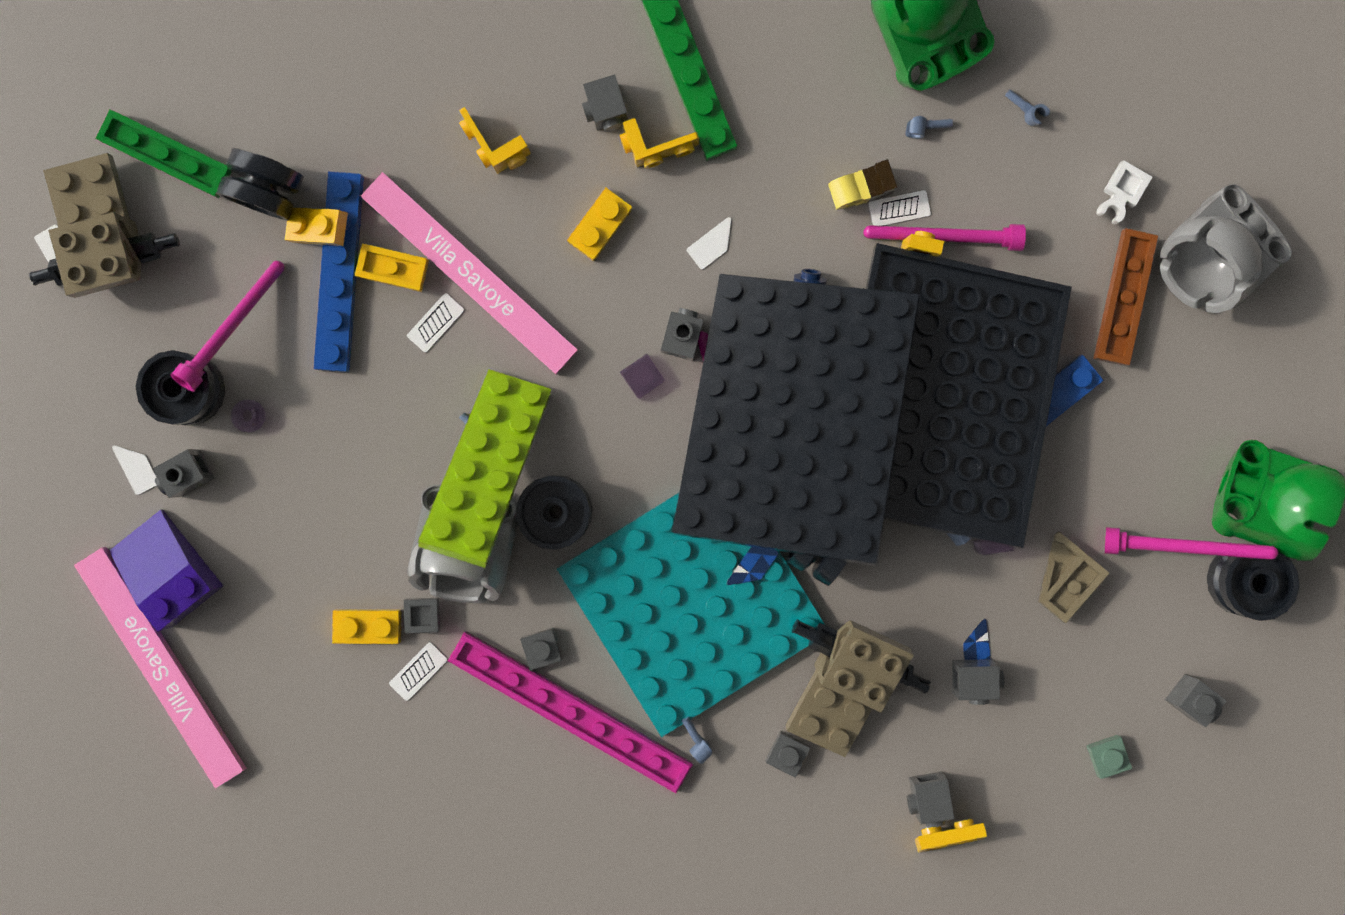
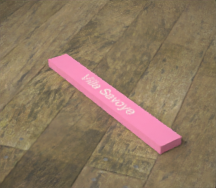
(469, 273)
(161, 669)

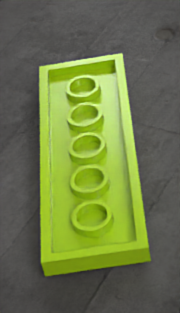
(485, 469)

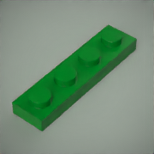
(162, 152)

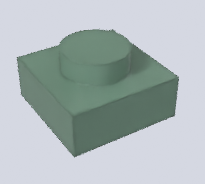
(1109, 756)

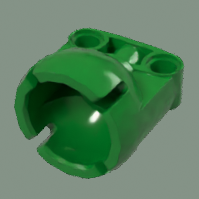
(933, 37)
(1278, 500)

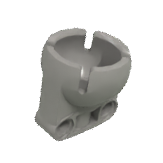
(1222, 251)
(456, 578)

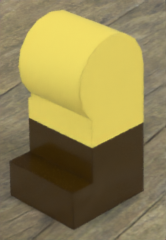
(863, 185)

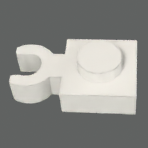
(1125, 189)

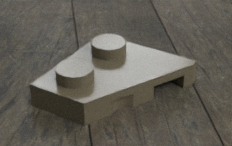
(1068, 578)

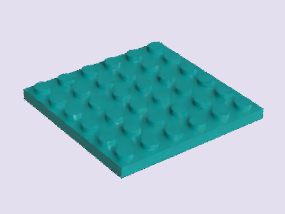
(675, 620)

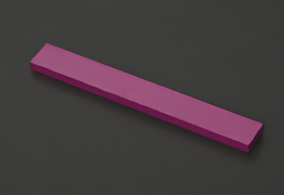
(570, 712)

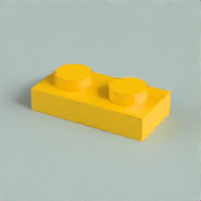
(599, 224)
(316, 226)
(391, 267)
(366, 626)
(964, 832)

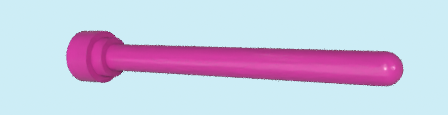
(1010, 237)
(190, 373)
(1120, 541)

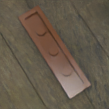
(1125, 297)

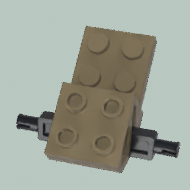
(94, 236)
(851, 678)

